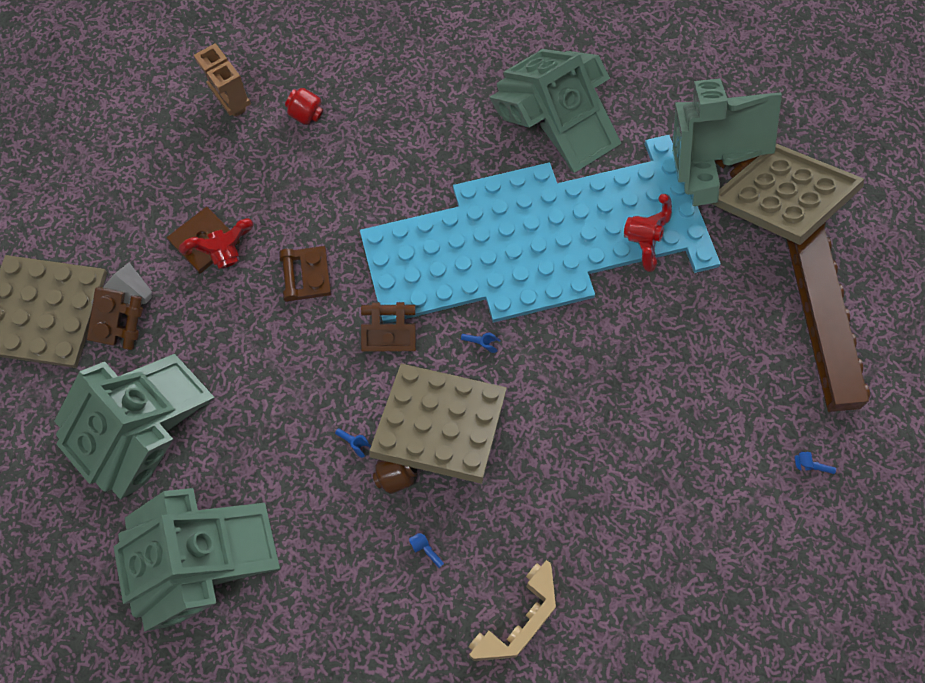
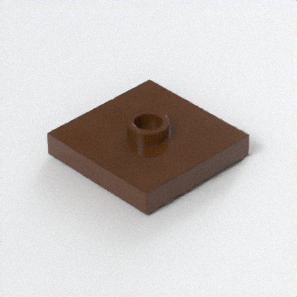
(198, 226)

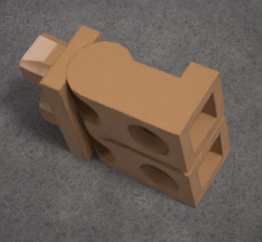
(223, 80)

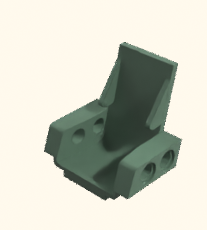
(561, 92)
(717, 130)
(119, 424)
(178, 553)

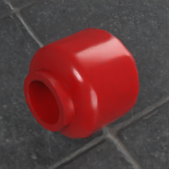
(304, 106)

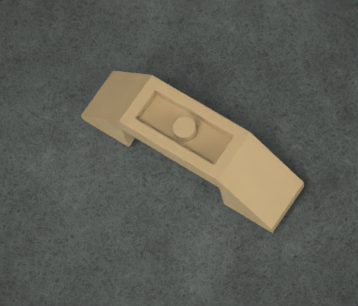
(490, 647)

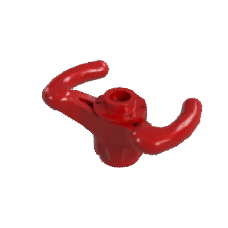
(649, 231)
(219, 245)

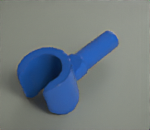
(485, 340)
(355, 442)
(805, 459)
(420, 542)

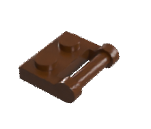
(314, 273)

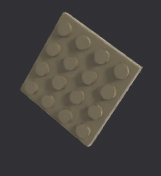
(788, 193)
(46, 309)
(439, 423)

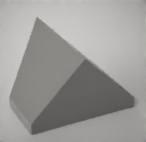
(131, 283)

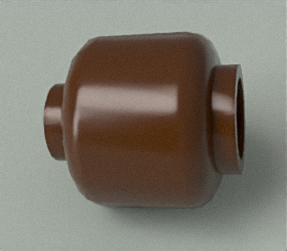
(393, 476)

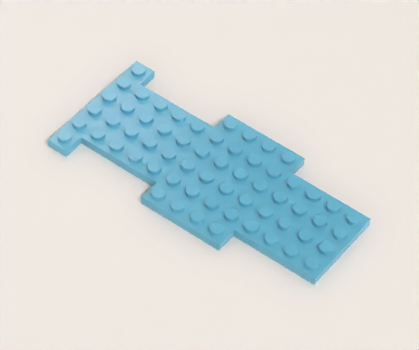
(532, 239)

